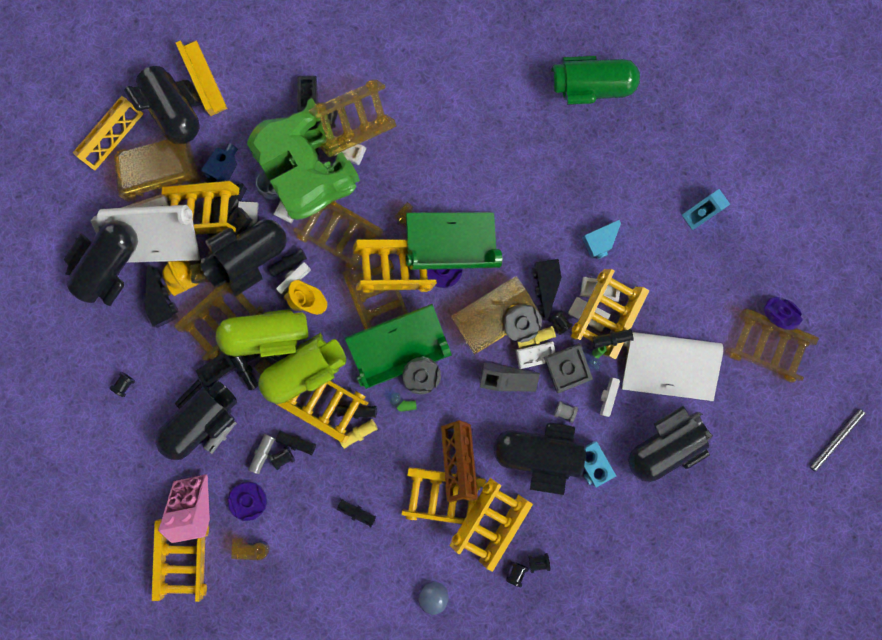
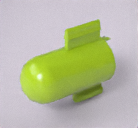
(262, 334)
(302, 371)

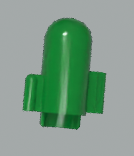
(588, 79)

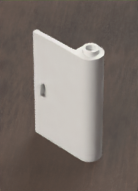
(161, 231)
(681, 362)

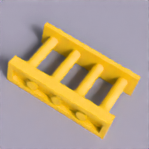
(208, 192)
(383, 249)
(627, 313)
(322, 422)
(436, 479)
(505, 532)
(161, 568)

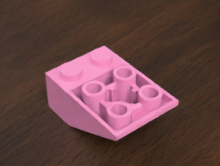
(186, 510)

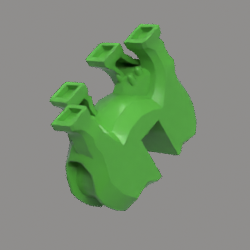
(288, 144)

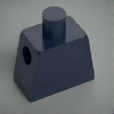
(220, 164)

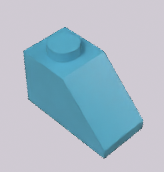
(706, 209)
(601, 240)

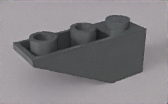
(507, 378)

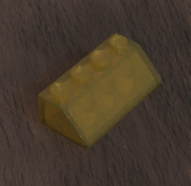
(483, 320)

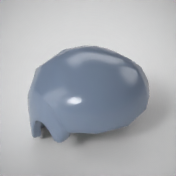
(263, 184)
(433, 598)

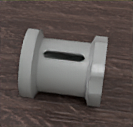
(565, 411)

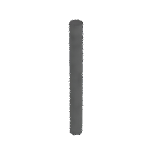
(837, 440)

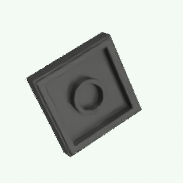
(568, 368)

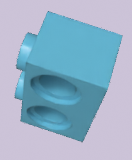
(598, 461)

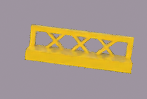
(202, 77)
(102, 128)

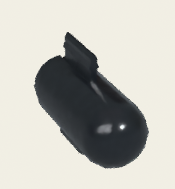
(167, 102)
(237, 257)
(100, 262)
(200, 414)
(678, 442)
(548, 456)

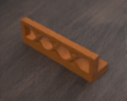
(463, 459)

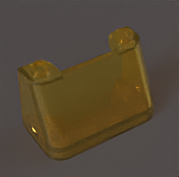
(153, 168)

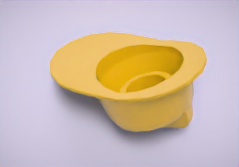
(177, 277)
(305, 298)

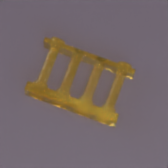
(366, 129)
(355, 222)
(360, 297)
(202, 311)
(803, 340)

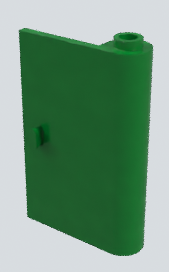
(441, 244)
(388, 347)

